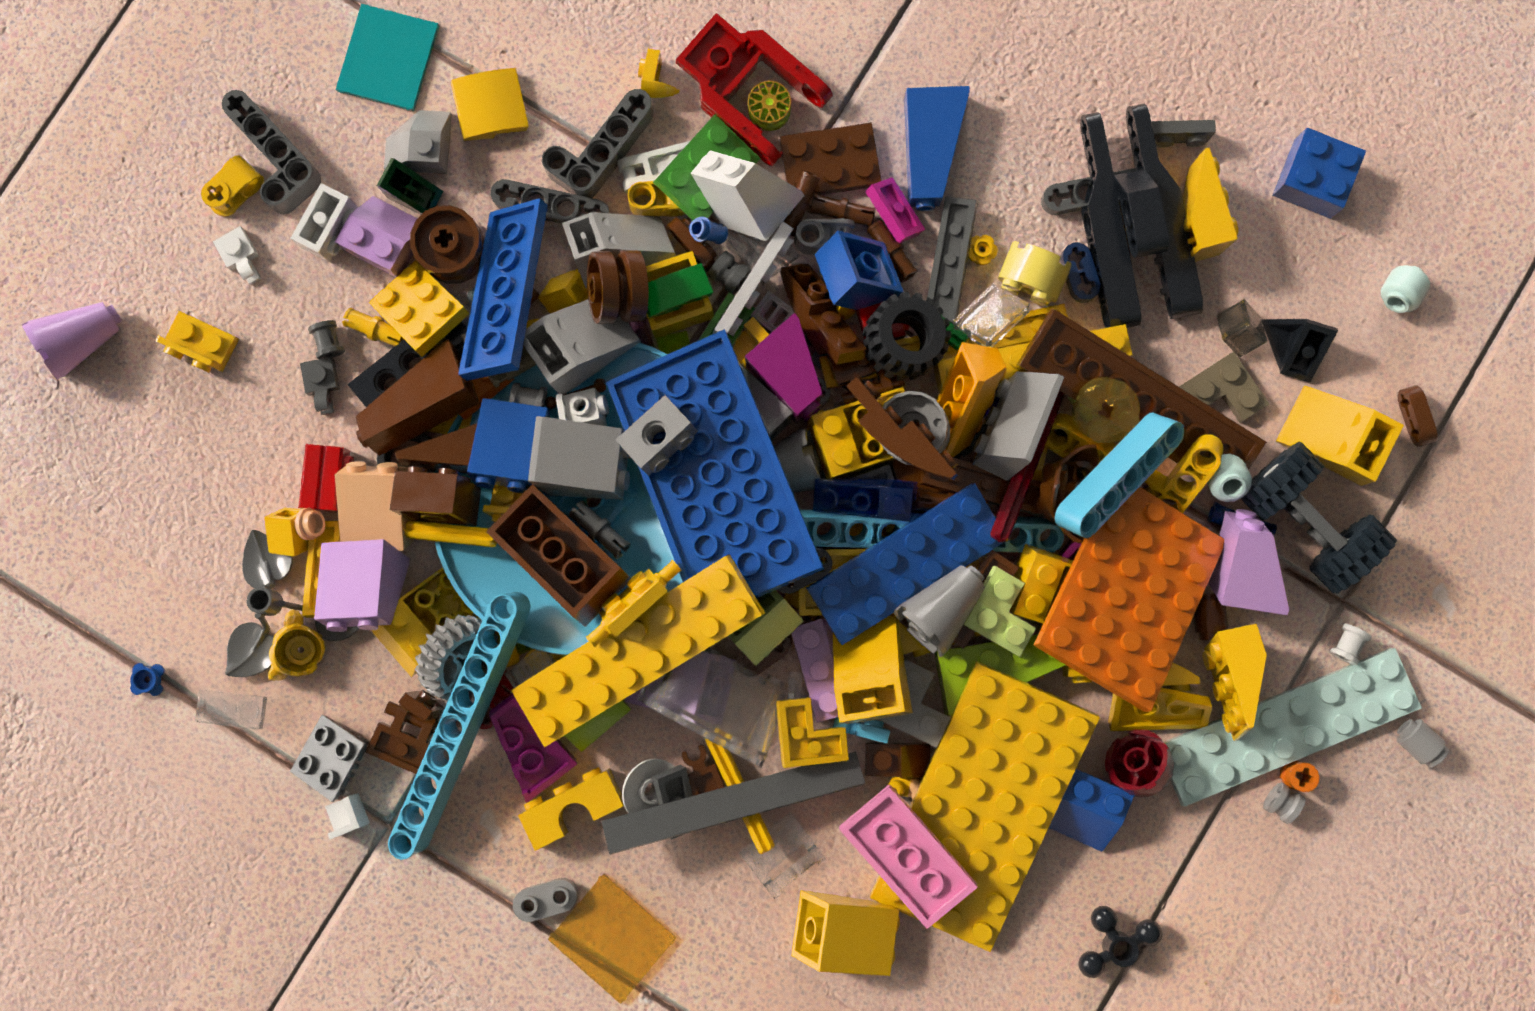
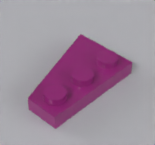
(531, 762)

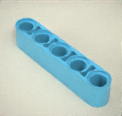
(1119, 475)

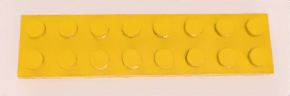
(658, 641)

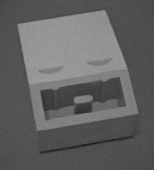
(617, 233)
(574, 347)

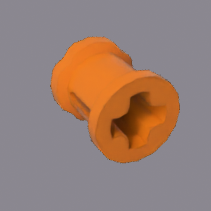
(1310, 776)

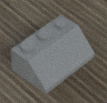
(1016, 422)

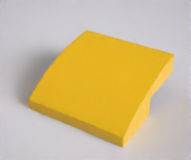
(489, 104)

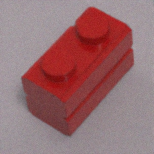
(318, 476)

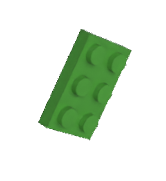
(677, 178)

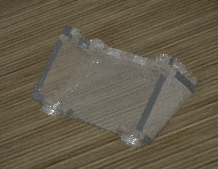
(720, 703)

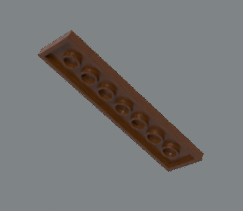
(1082, 356)

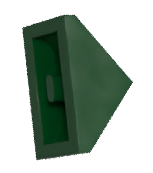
(408, 188)

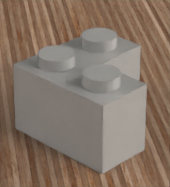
(924, 721)

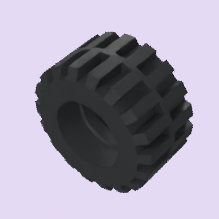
(927, 324)

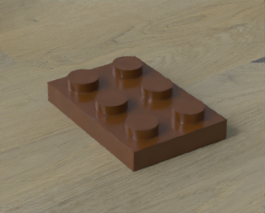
(839, 156)

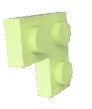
(992, 616)

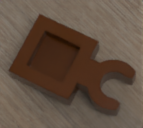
(703, 777)

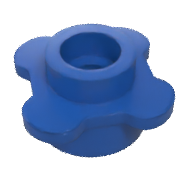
(138, 676)

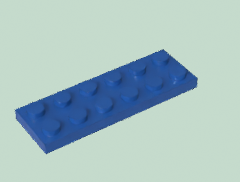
(503, 290)
(905, 563)

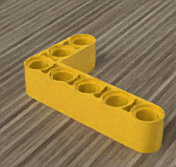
(1162, 487)

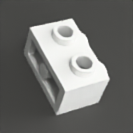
(323, 222)

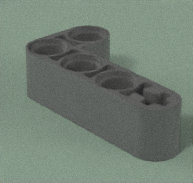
(603, 141)
(270, 144)

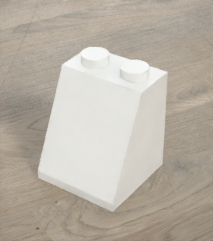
(745, 194)

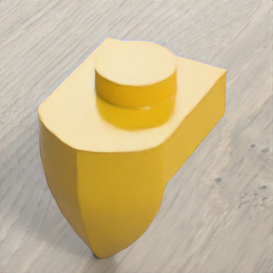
(650, 71)

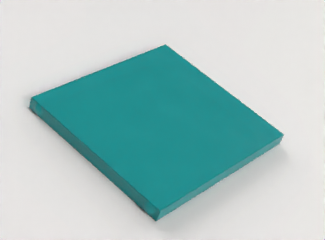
(387, 57)

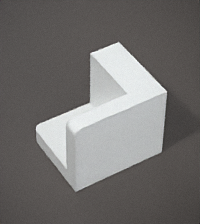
(346, 815)

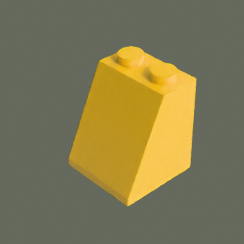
(845, 934)

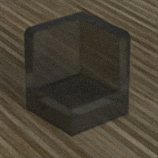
(1241, 328)

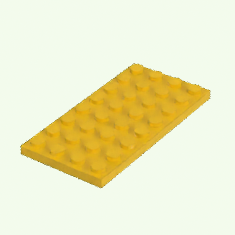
(996, 792)

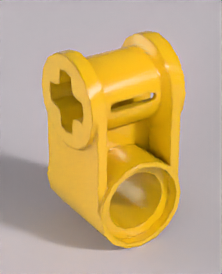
(234, 183)
(659, 204)

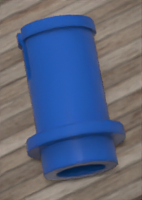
(704, 230)

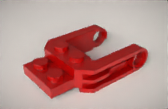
(723, 62)

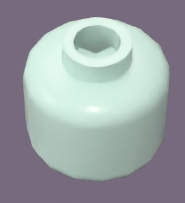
(1405, 289)
(1231, 479)

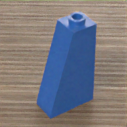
(931, 136)

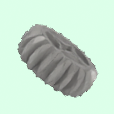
(438, 662)

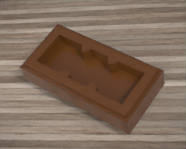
(422, 705)

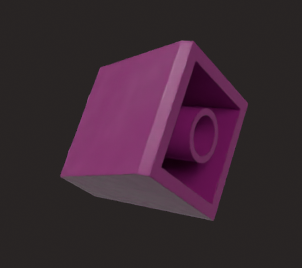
(787, 369)

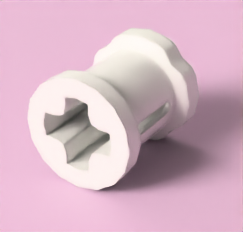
(1350, 644)

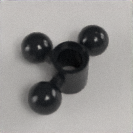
(1105, 920)

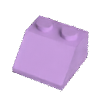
(378, 236)

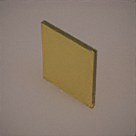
(612, 938)

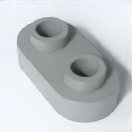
(544, 899)

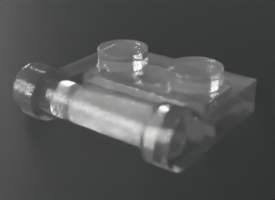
(788, 837)

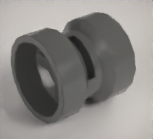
(729, 272)

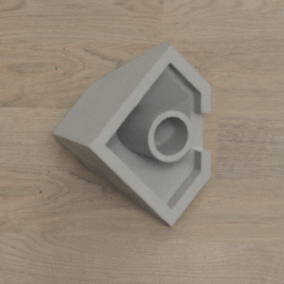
(421, 142)

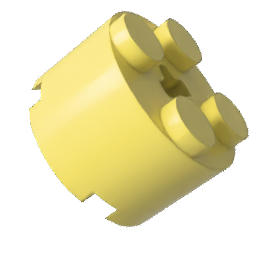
(1034, 273)

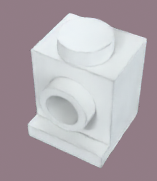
(594, 411)

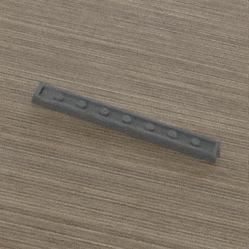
(730, 803)

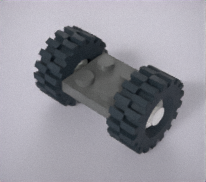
(1344, 555)

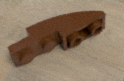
(819, 316)
(909, 443)

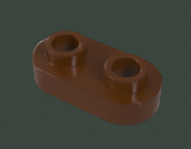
(703, 252)

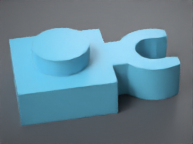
(869, 729)

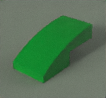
(677, 289)

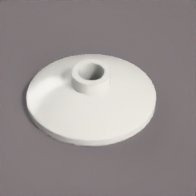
(634, 787)

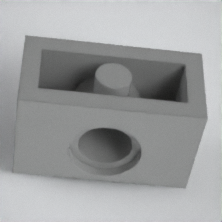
(638, 438)

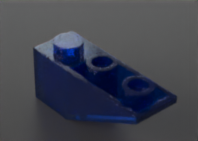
(866, 498)

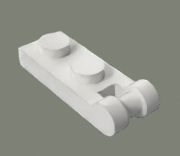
(653, 162)

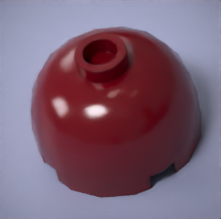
(1140, 763)

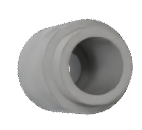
(1422, 742)

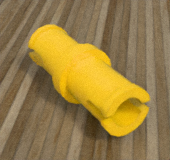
(373, 327)

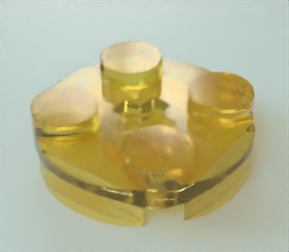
(1090, 401)

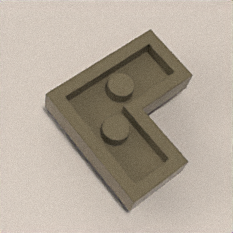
(1232, 383)

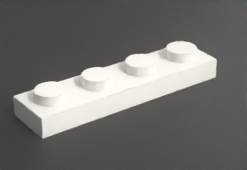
(761, 271)

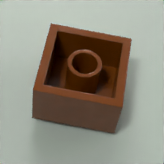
(435, 496)

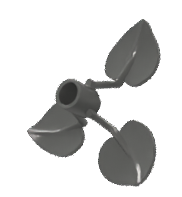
(249, 642)

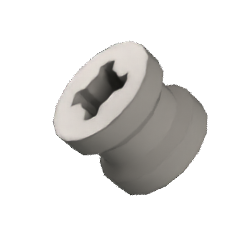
(1284, 803)

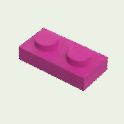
(895, 210)

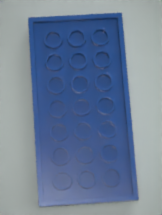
(728, 484)

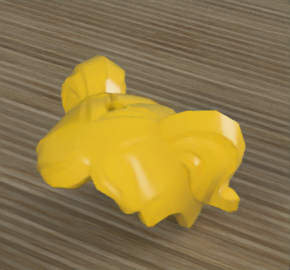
(284, 650)

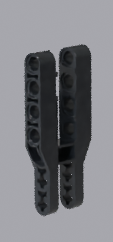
(1152, 221)

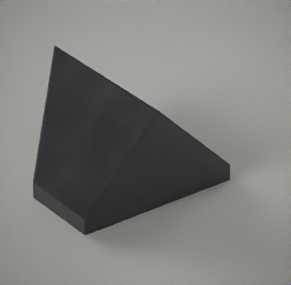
(1299, 345)

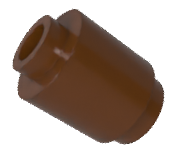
(1210, 617)

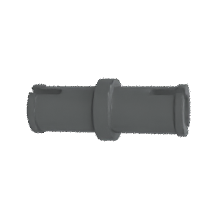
(599, 529)

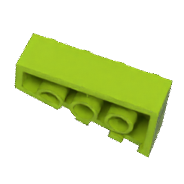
(958, 664)

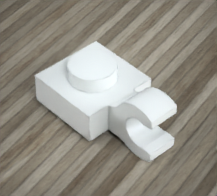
(237, 253)

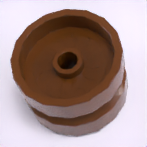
(446, 227)
(617, 286)

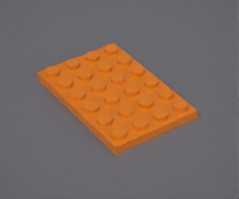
(1131, 598)

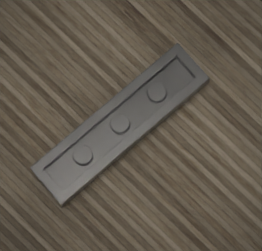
(952, 255)

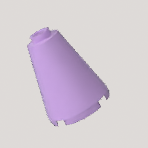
(71, 335)

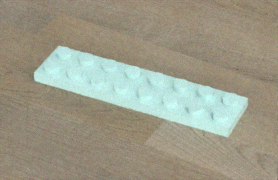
(1293, 726)

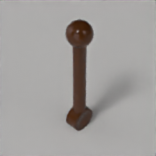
(599, 385)

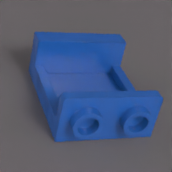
(504, 444)

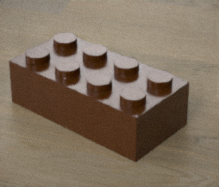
(558, 555)

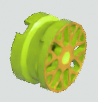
(769, 106)

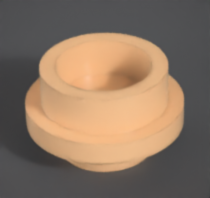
(309, 523)

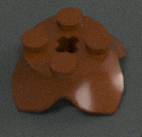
(1062, 478)

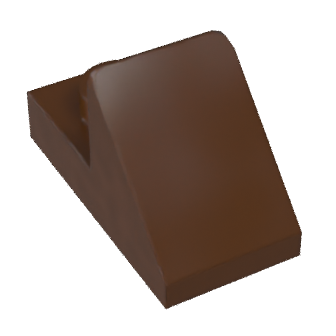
(897, 759)

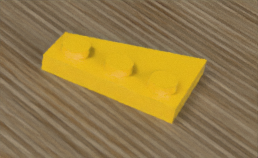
(1171, 711)

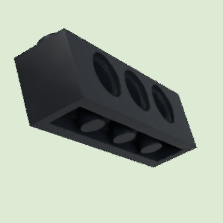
(395, 363)

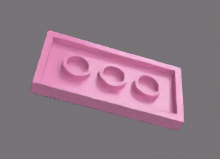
(908, 856)

